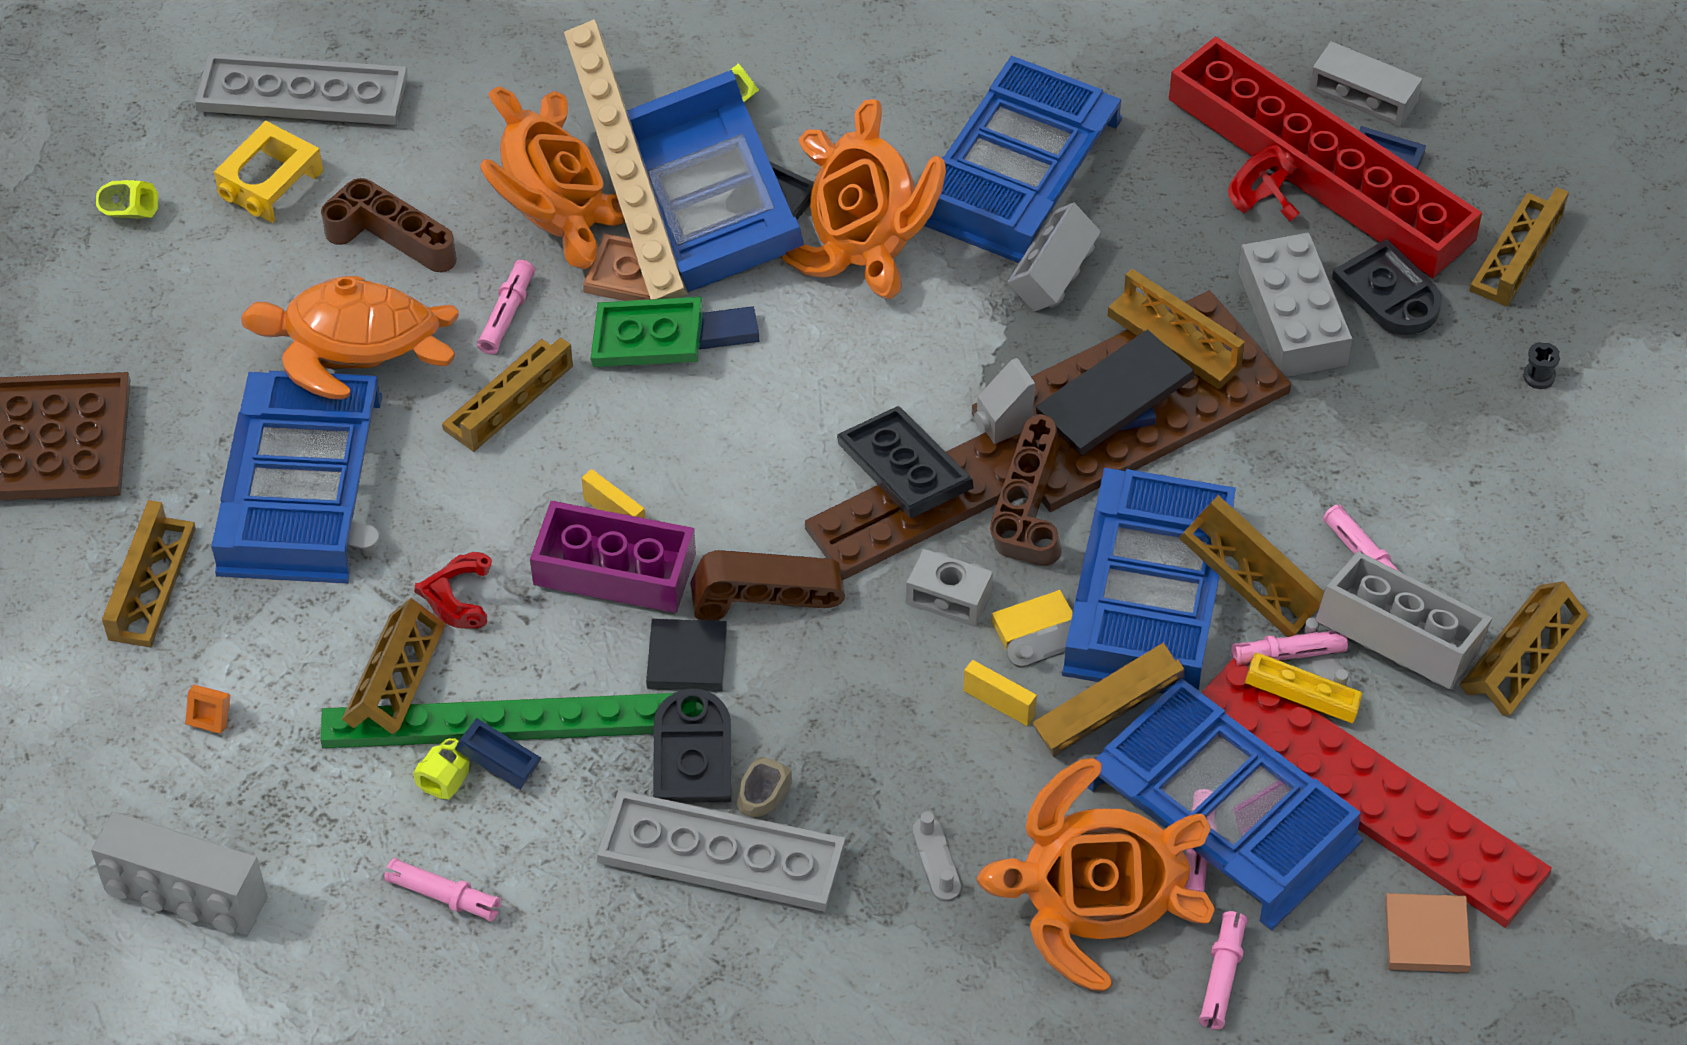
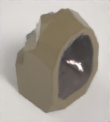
(763, 787)

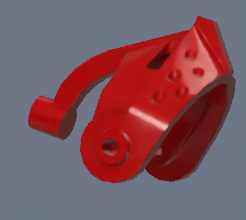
(1240, 186)
(449, 608)

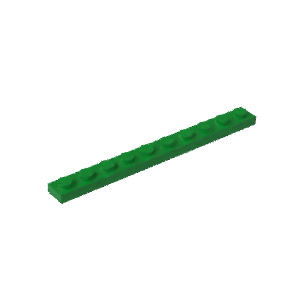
(514, 718)

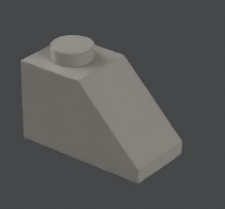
(1006, 403)

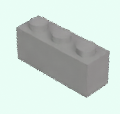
(1365, 84)
(1054, 257)

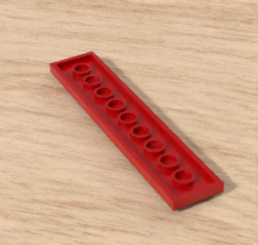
(1393, 804)

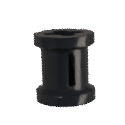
(1544, 369)

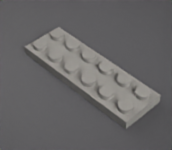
(301, 89)
(721, 850)

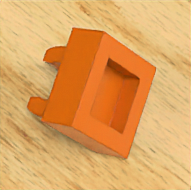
(207, 708)

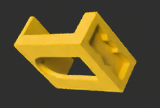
(295, 153)

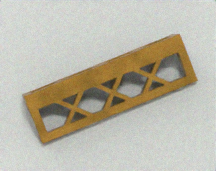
(1524, 252)
(1197, 349)
(509, 393)
(1257, 562)
(134, 573)
(1521, 637)
(384, 662)
(1108, 699)

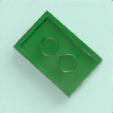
(647, 332)

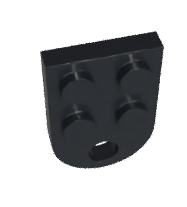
(1389, 288)
(692, 752)

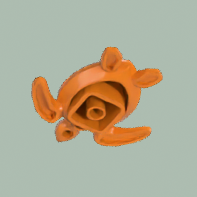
(550, 175)
(864, 203)
(350, 326)
(1097, 874)

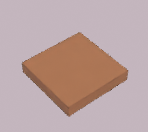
(616, 271)
(1427, 932)

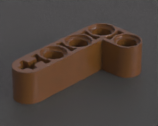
(370, 207)
(1032, 487)
(763, 579)

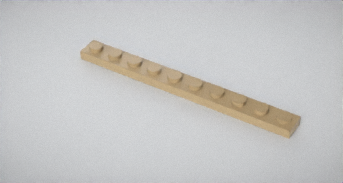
(625, 162)

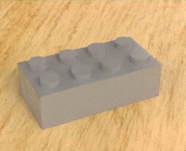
(1294, 305)
(1403, 619)
(179, 874)

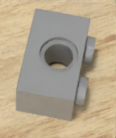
(962, 601)

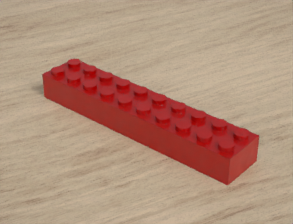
(1332, 157)

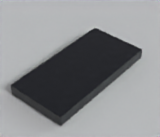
(1115, 392)
(905, 461)

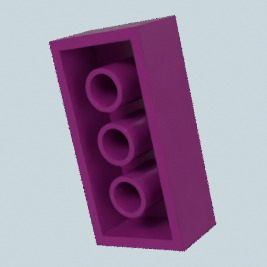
(613, 556)

